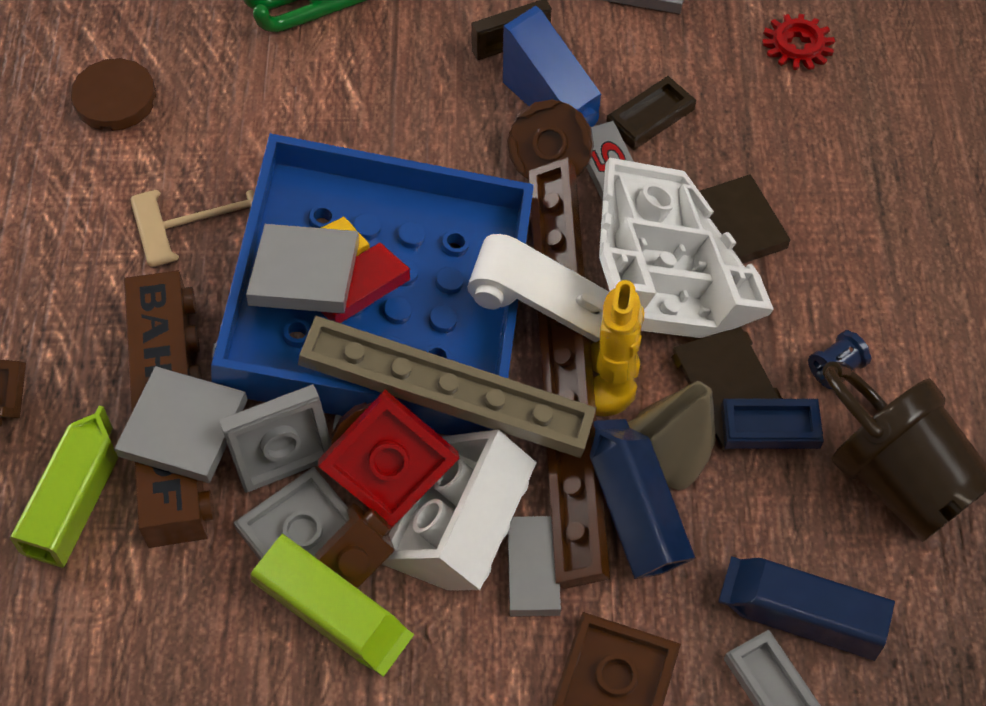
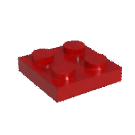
(388, 458)

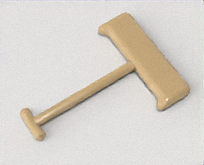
(152, 227)

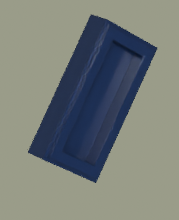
(771, 424)

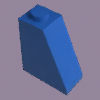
(543, 67)

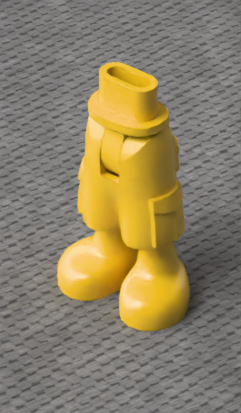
(616, 351)

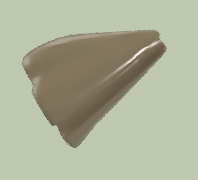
(680, 432)

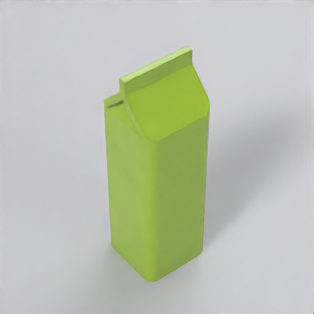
(67, 491)
(331, 605)

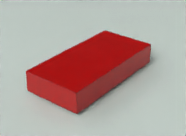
(374, 276)

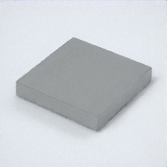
(303, 268)
(179, 424)
(277, 438)
(302, 510)

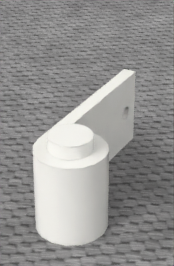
(514, 271)

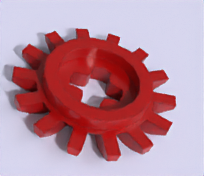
(809, 33)

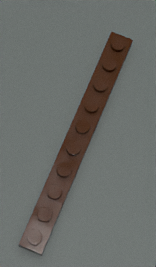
(568, 372)

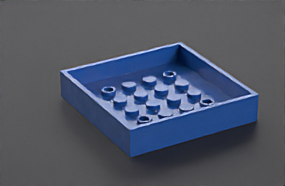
(416, 216)

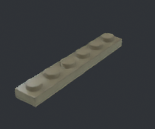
(447, 386)

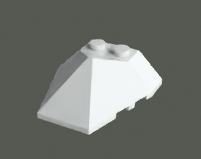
(669, 248)

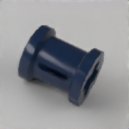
(859, 357)

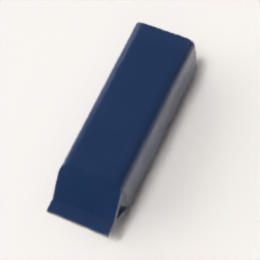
(639, 499)
(808, 606)

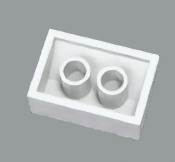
(465, 515)

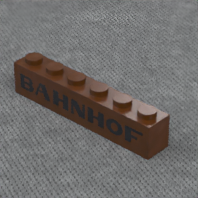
(160, 335)

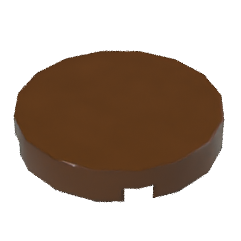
(113, 94)
(547, 134)

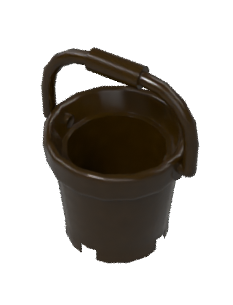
(909, 453)

